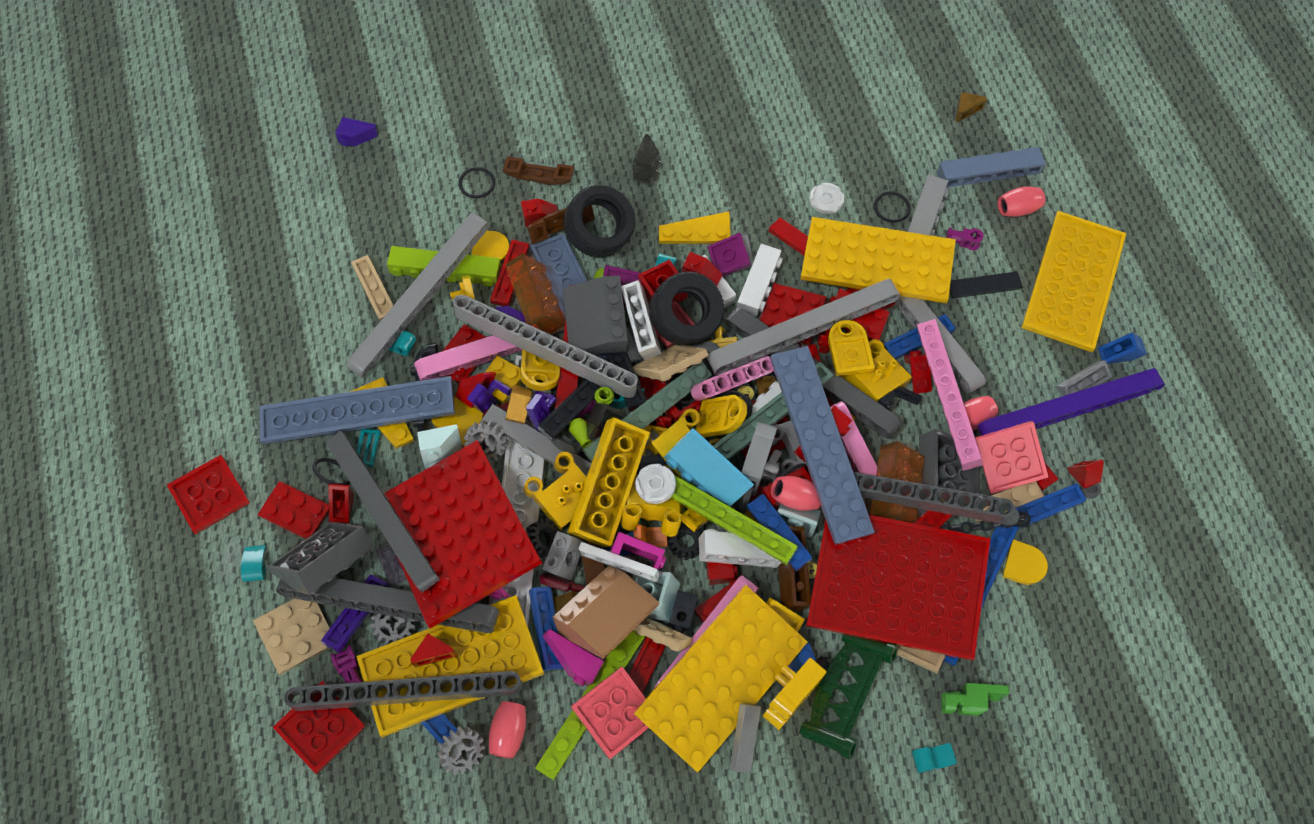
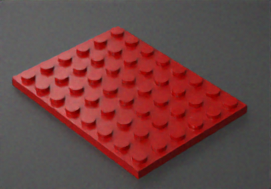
(464, 532)
(903, 587)

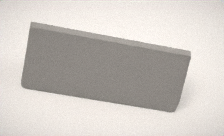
(1085, 378)
(745, 738)

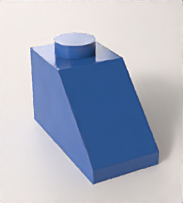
(1123, 349)

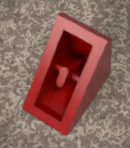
(1087, 472)
(340, 503)
(431, 651)

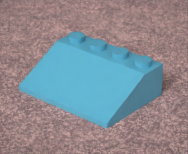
(707, 468)

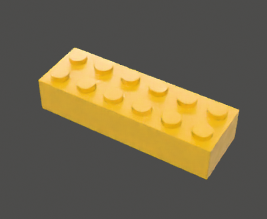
(608, 482)

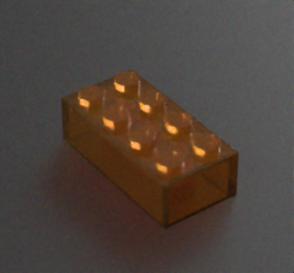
(535, 294)
(898, 463)

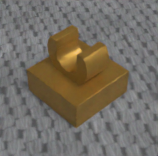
(764, 383)

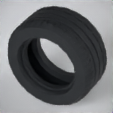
(616, 204)

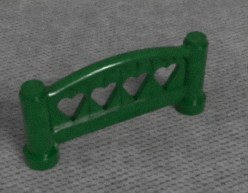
(837, 734)

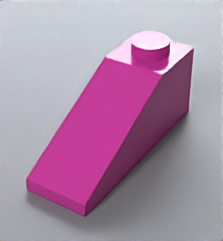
(576, 661)

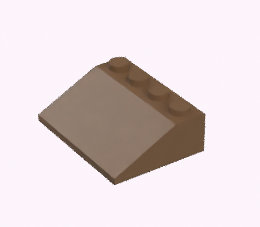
(604, 612)

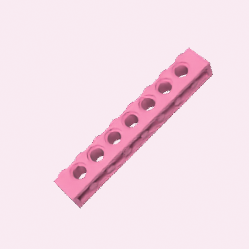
(949, 395)

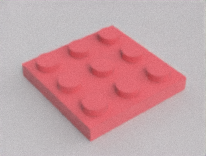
(1011, 457)
(609, 712)

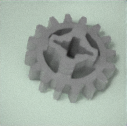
(489, 438)
(385, 625)
(460, 750)

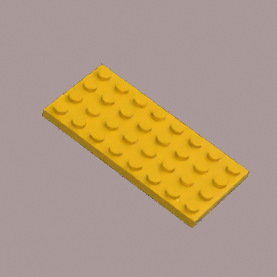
(866, 255)
(1074, 281)
(503, 650)
(724, 668)

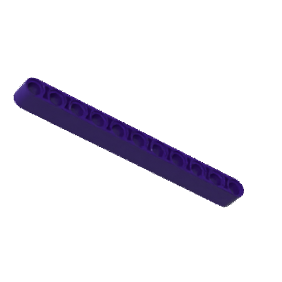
(1078, 402)

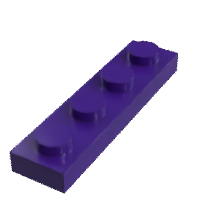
(348, 622)

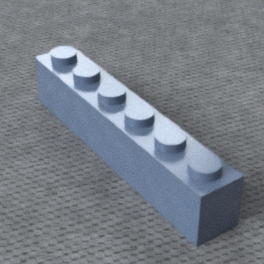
(991, 167)

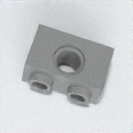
(563, 556)

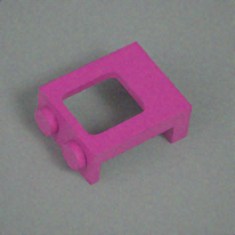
(639, 548)

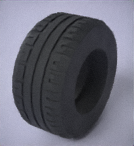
(706, 294)

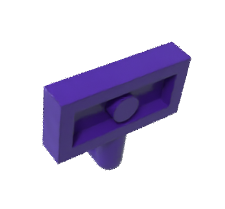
(483, 398)
(539, 407)

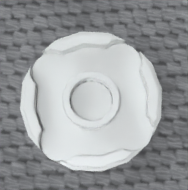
(826, 198)
(655, 484)

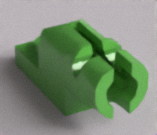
(972, 699)

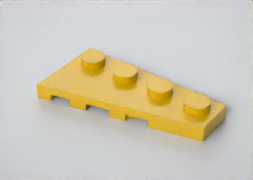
(697, 230)
(398, 433)

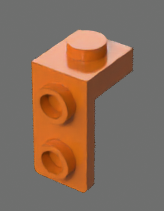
(651, 535)

